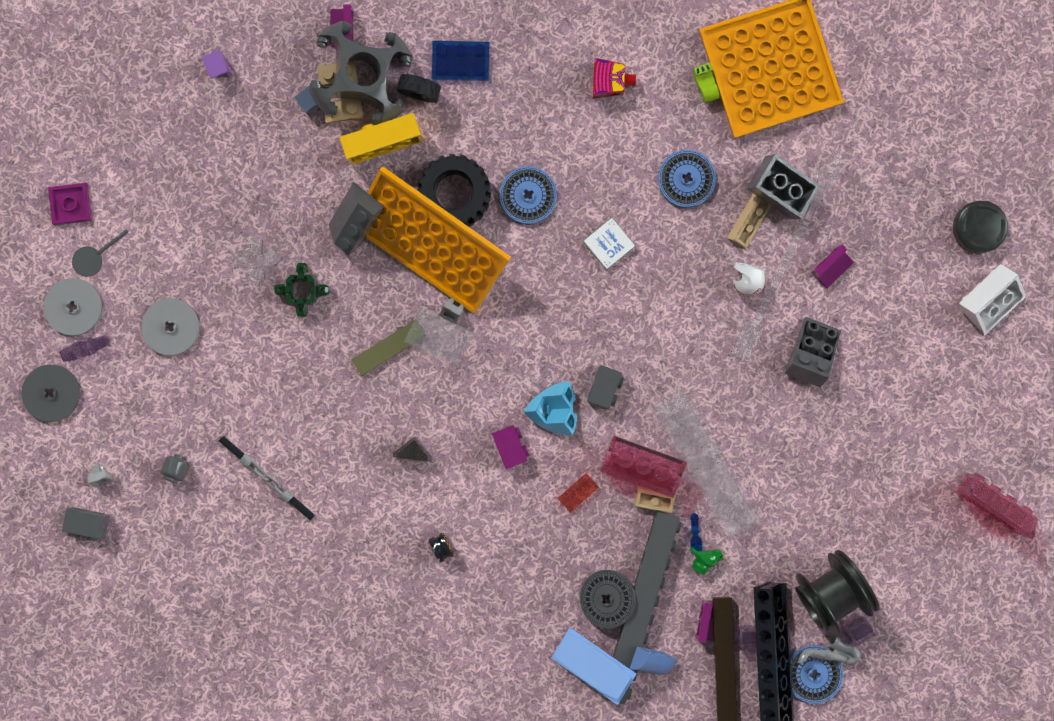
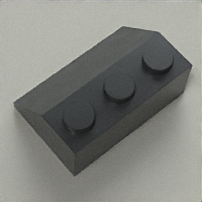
(354, 219)

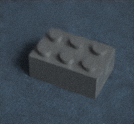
(783, 187)

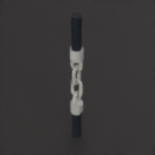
(246, 460)

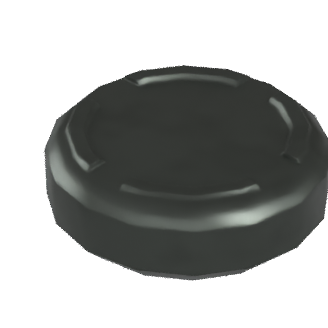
(980, 227)

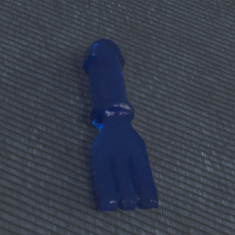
(695, 540)

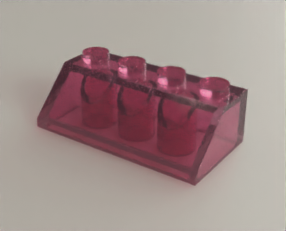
(643, 466)
(997, 505)

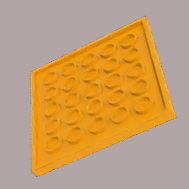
(771, 66)

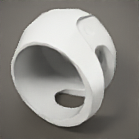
(752, 279)

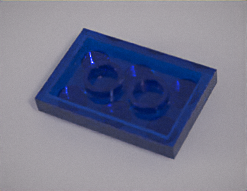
(460, 60)

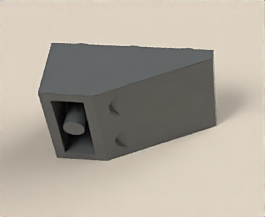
(813, 352)

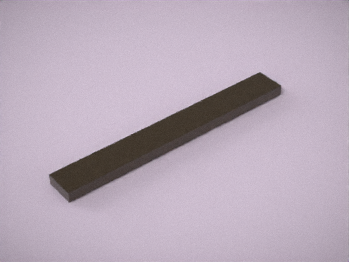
(724, 658)

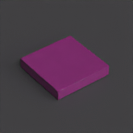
(69, 204)

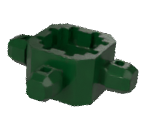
(281, 289)

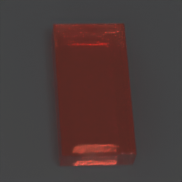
(578, 492)

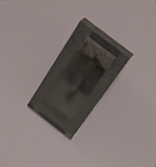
(413, 450)

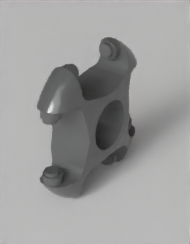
(345, 88)

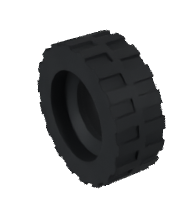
(418, 88)

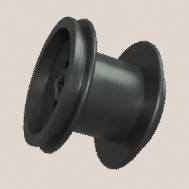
(836, 593)

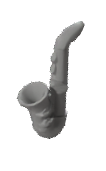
(842, 652)

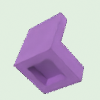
(216, 64)

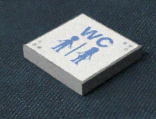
(609, 243)

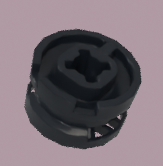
(441, 547)

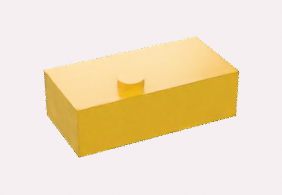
(381, 139)

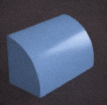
(652, 661)

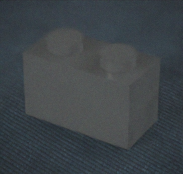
(605, 386)
(85, 523)

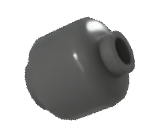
(174, 468)

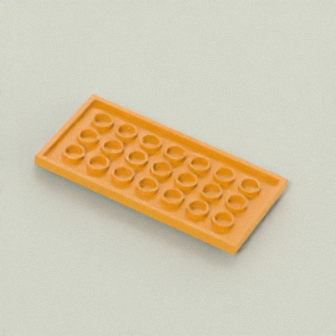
(434, 242)

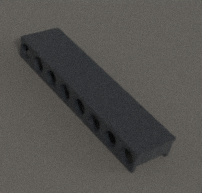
(773, 652)

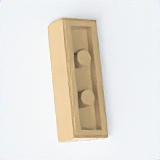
(746, 221)

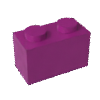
(509, 446)

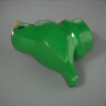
(705, 559)

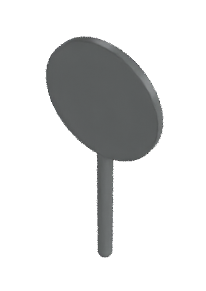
(88, 260)

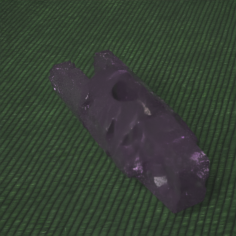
(84, 348)

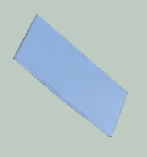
(593, 666)

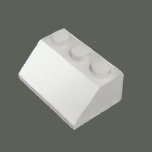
(993, 298)

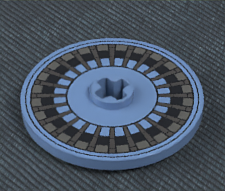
(673, 185)
(542, 200)
(824, 685)

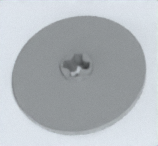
(80, 319)
(185, 326)

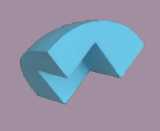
(554, 409)

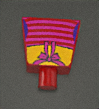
(610, 78)

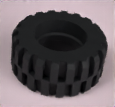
(466, 168)

